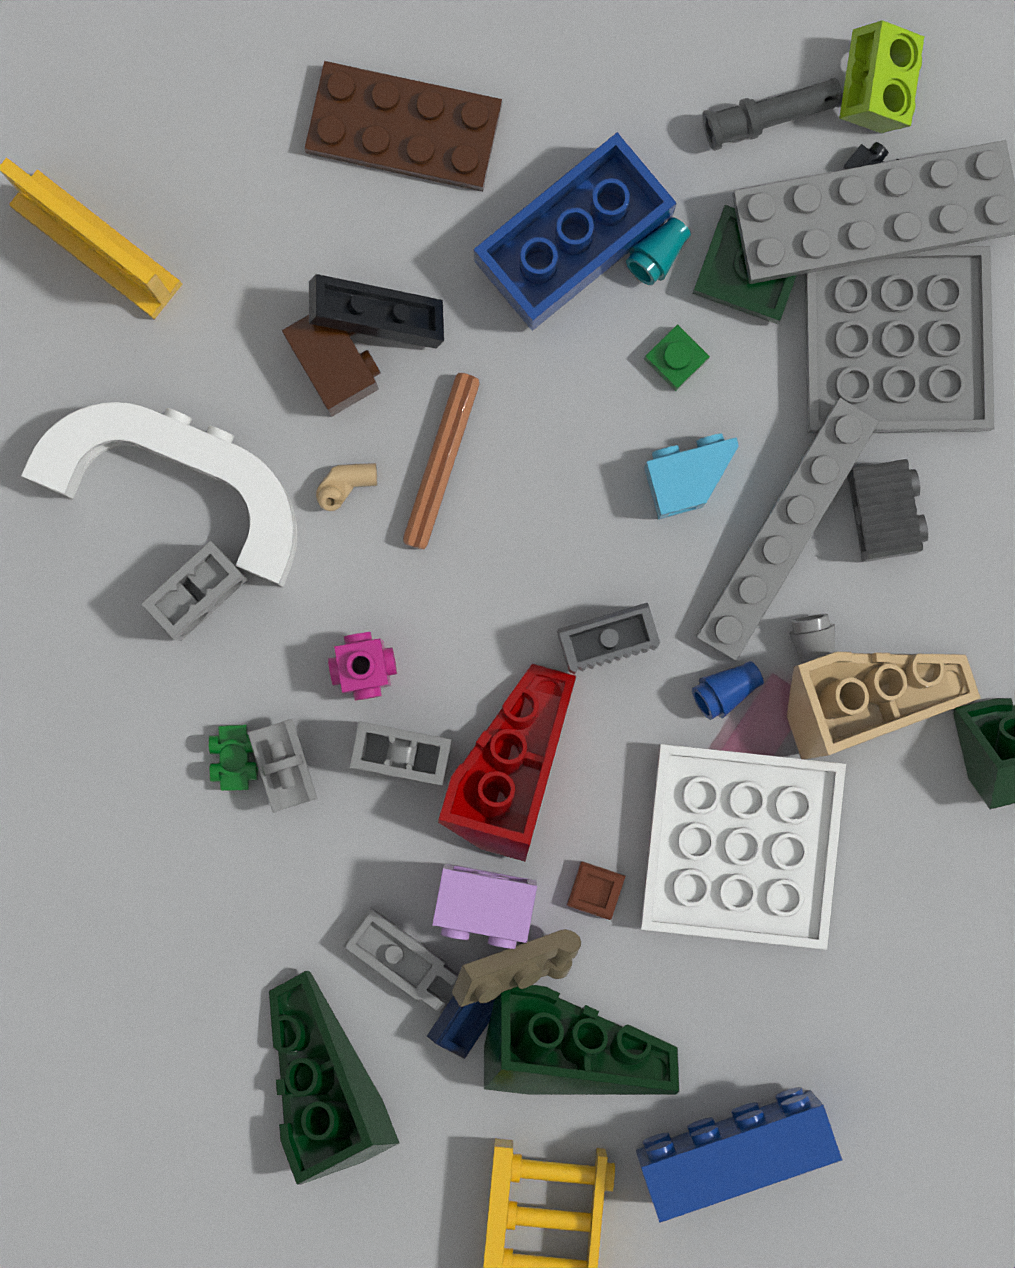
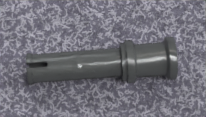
(752, 117)

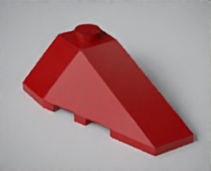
(503, 780)

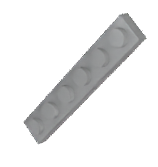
(787, 528)

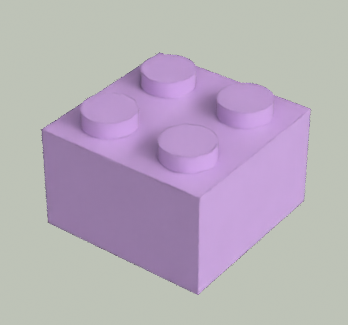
(484, 905)

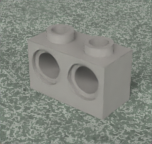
(194, 591)

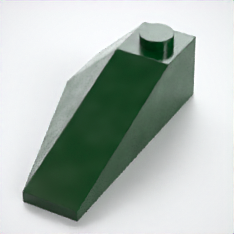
(988, 748)
(561, 1049)
(327, 1096)

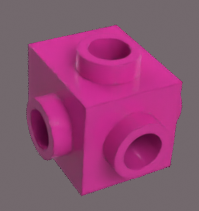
(378, 676)

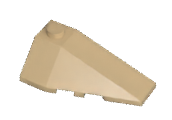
(863, 696)

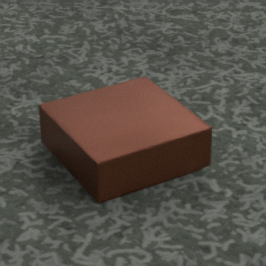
(596, 890)

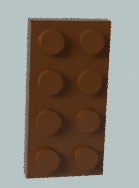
(403, 126)

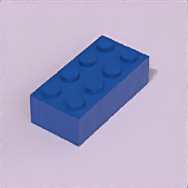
(574, 231)
(737, 1153)

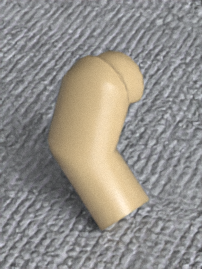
(341, 481)

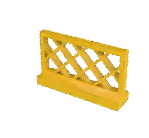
(91, 240)

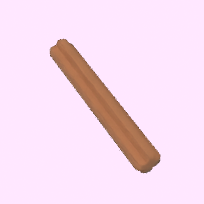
(441, 461)

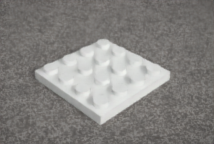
(743, 846)

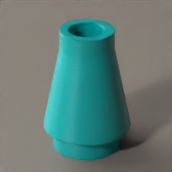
(656, 253)

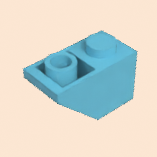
(687, 478)

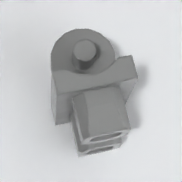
(282, 765)

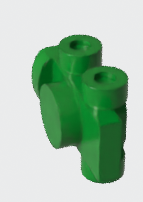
(234, 766)

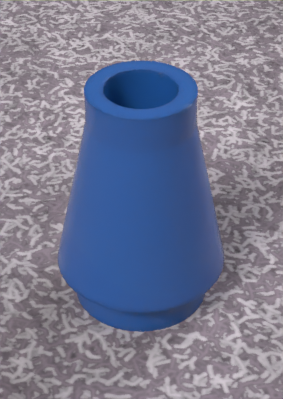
(725, 690)

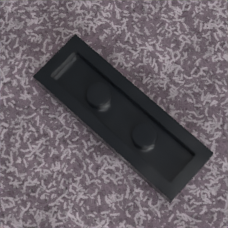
(375, 311)

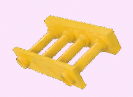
(506, 1214)

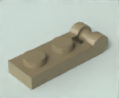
(516, 967)

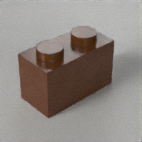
(333, 364)

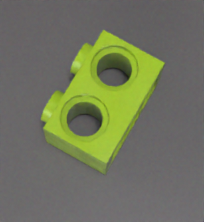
(882, 77)

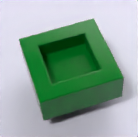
(676, 357)

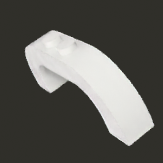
(81, 436)

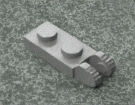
(400, 958)

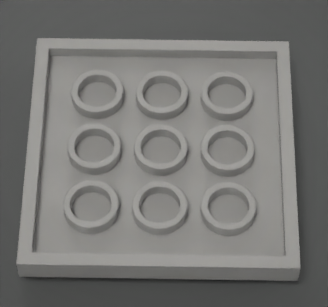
(904, 341)

